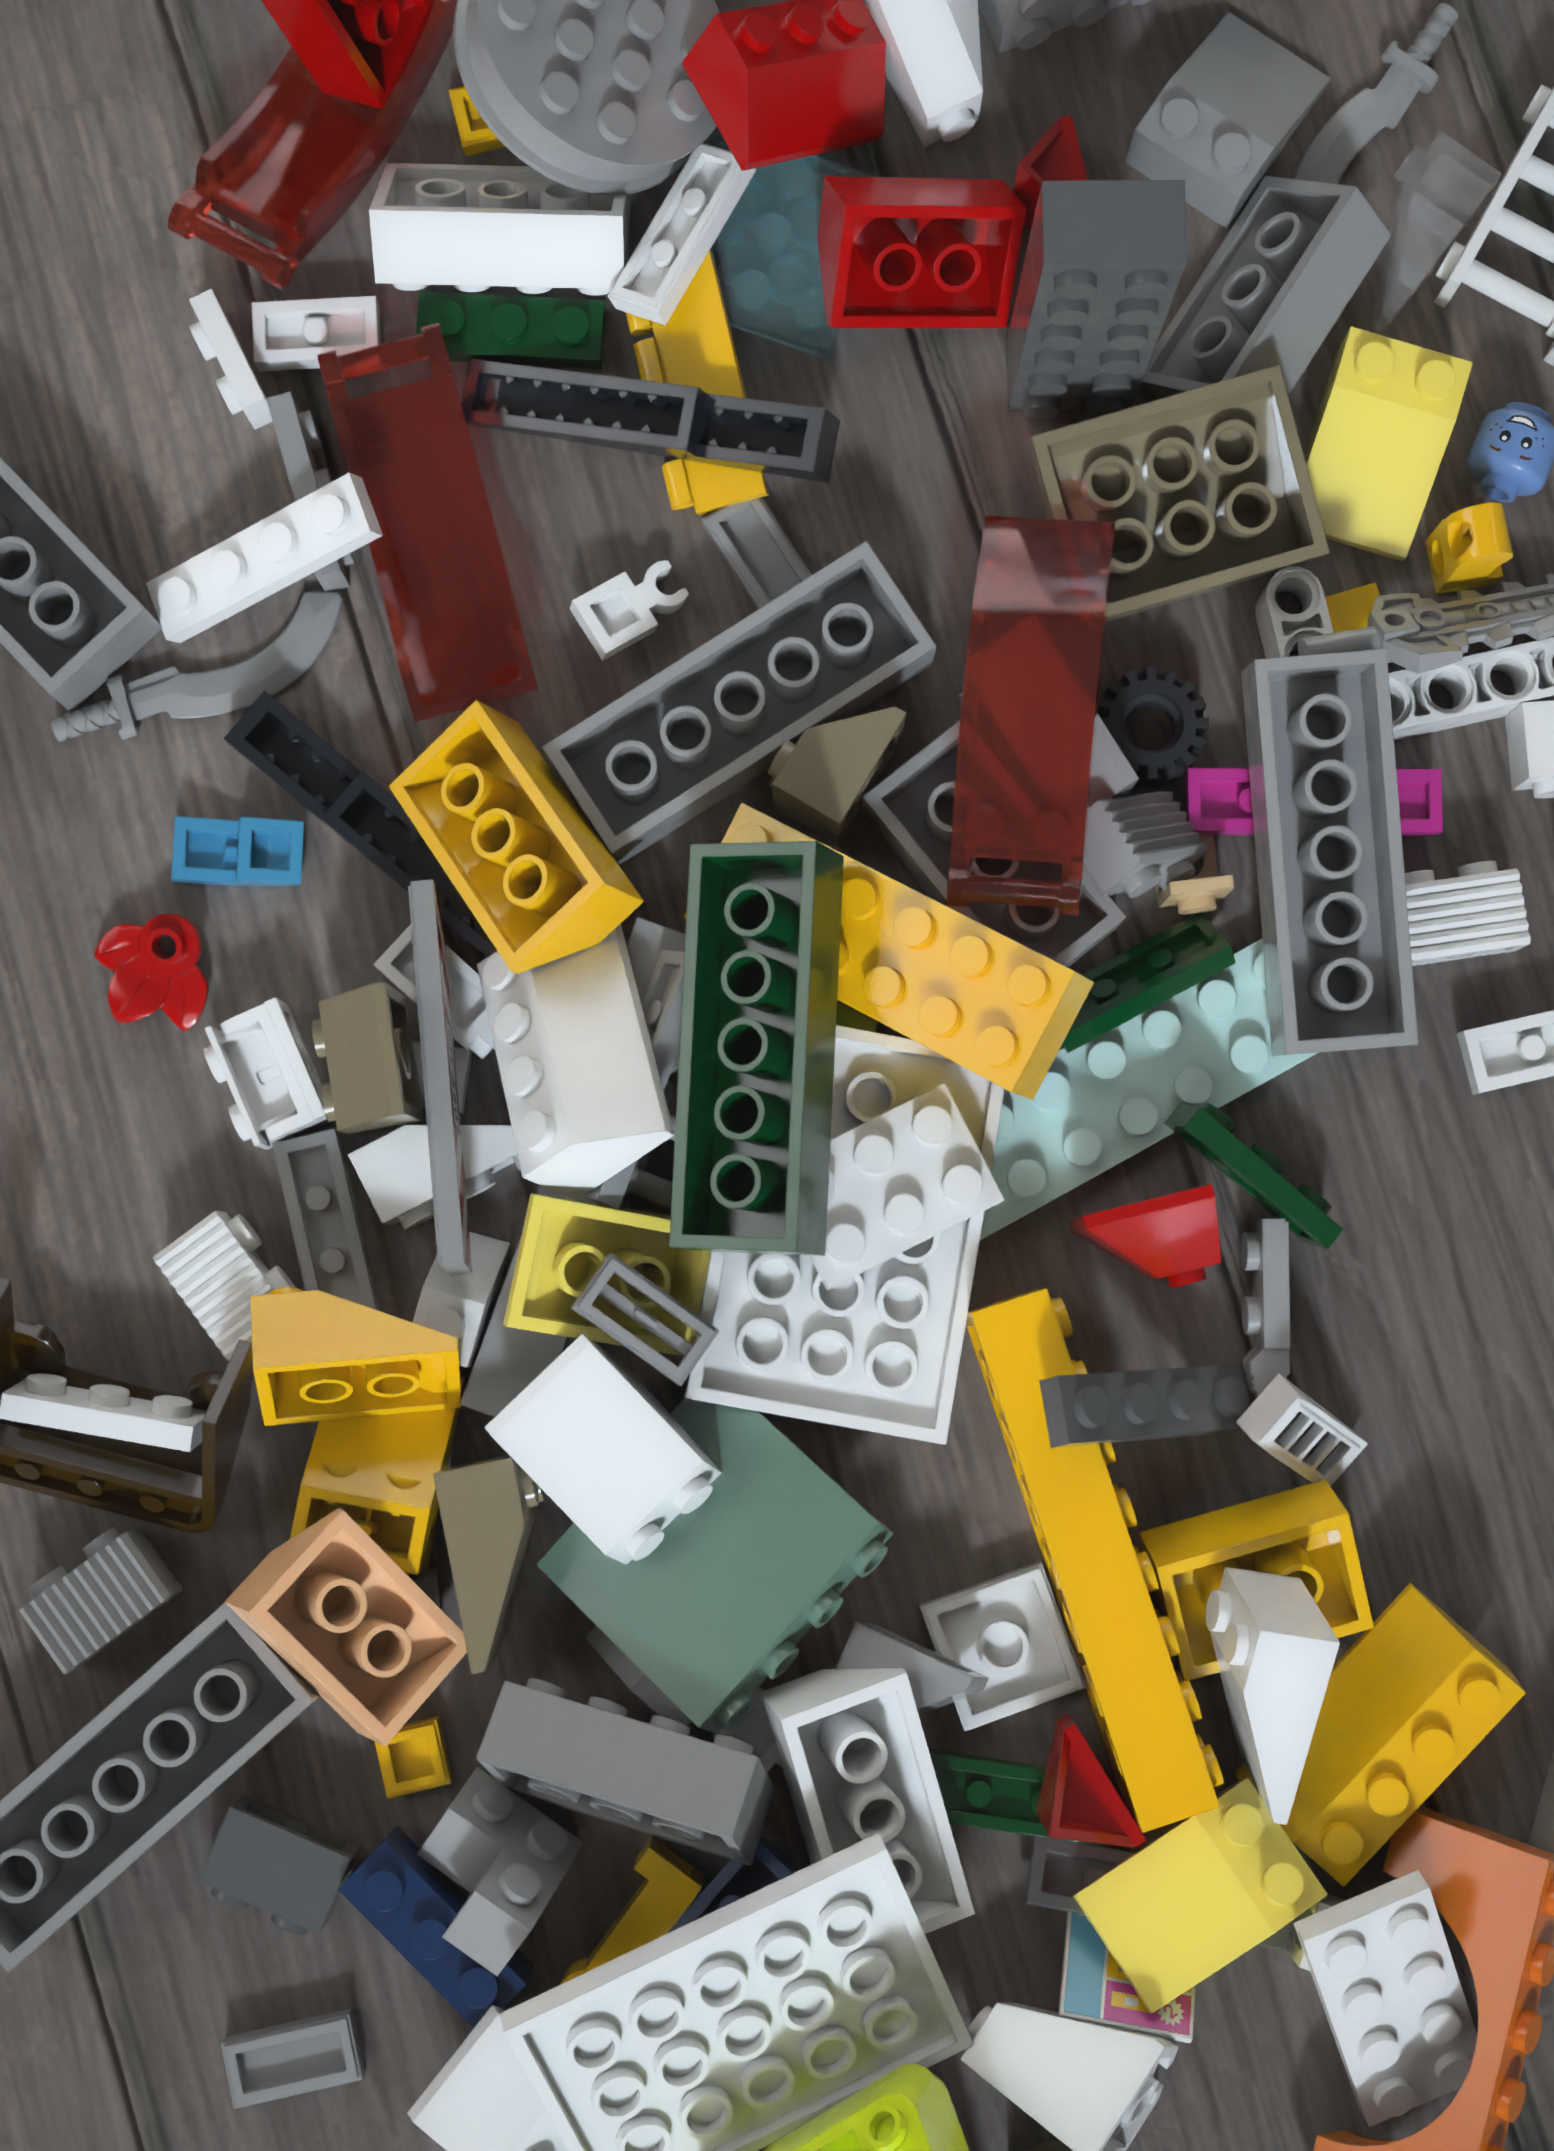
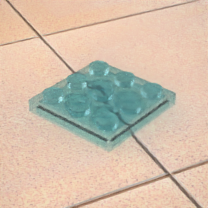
(772, 256)

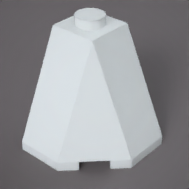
(933, 63)
(1070, 2075)

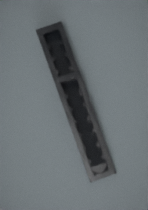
(652, 418)
(348, 805)

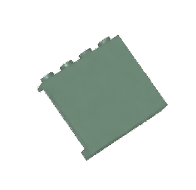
(733, 1576)

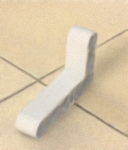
(1412, 708)

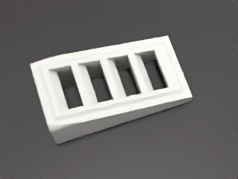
(1277, 1408)

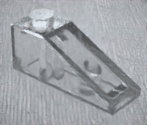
(1429, 212)

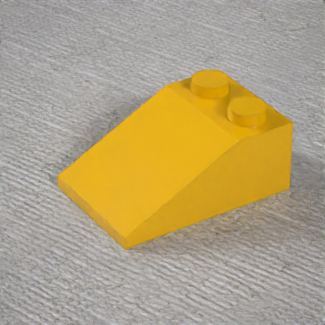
(345, 1360)

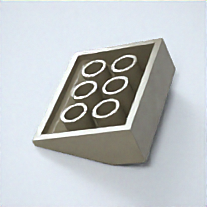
(1198, 487)

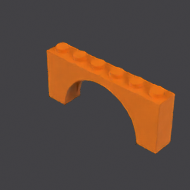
(1502, 1912)

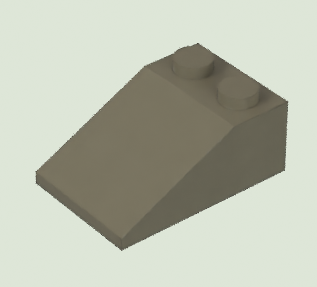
(487, 1530)

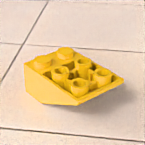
(381, 1478)

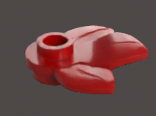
(148, 977)

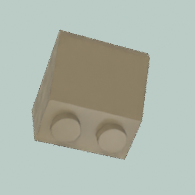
(832, 769)
(368, 1060)

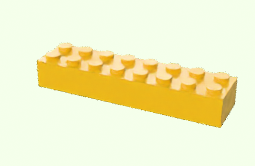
(1096, 1570)

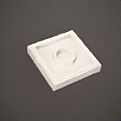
(1011, 1635)

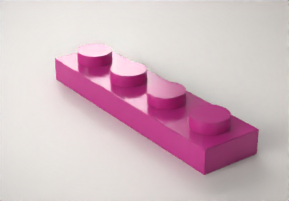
(1222, 804)

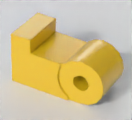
(1469, 548)

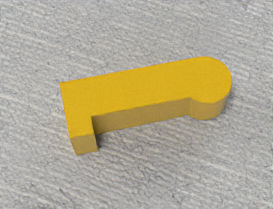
(652, 1910)

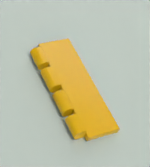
(701, 353)

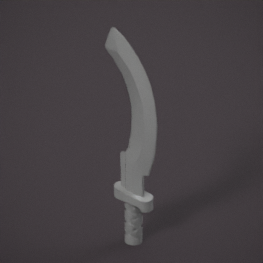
(1377, 108)
(217, 689)

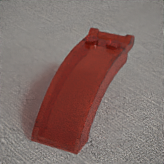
(300, 160)
(440, 545)
(1030, 707)

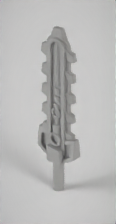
(1434, 635)

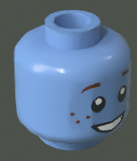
(1512, 452)

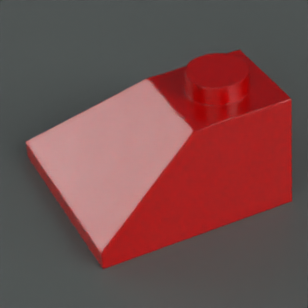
(1160, 1235)

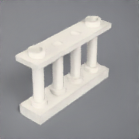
(1460, 262)

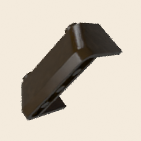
(115, 1474)

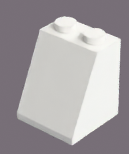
(605, 1450)

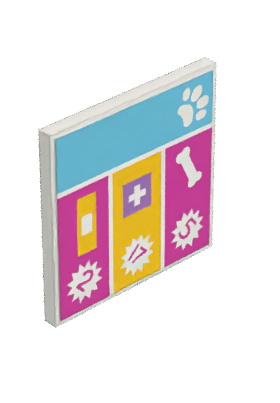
(1100, 1993)

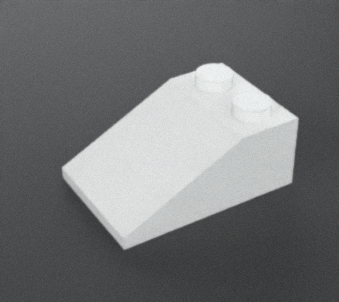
(1274, 1673)

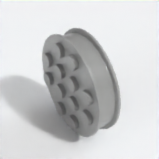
(587, 85)

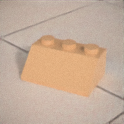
(350, 1624)

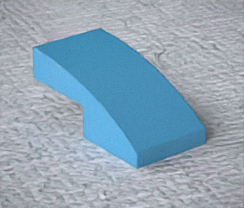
(237, 851)

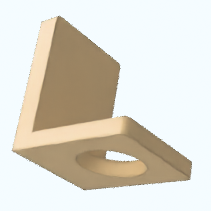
(1201, 891)

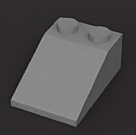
(1225, 117)

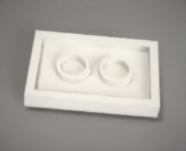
(901, 1184)

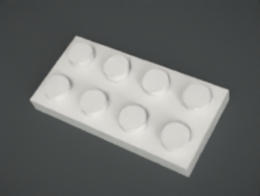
(1391, 1996)

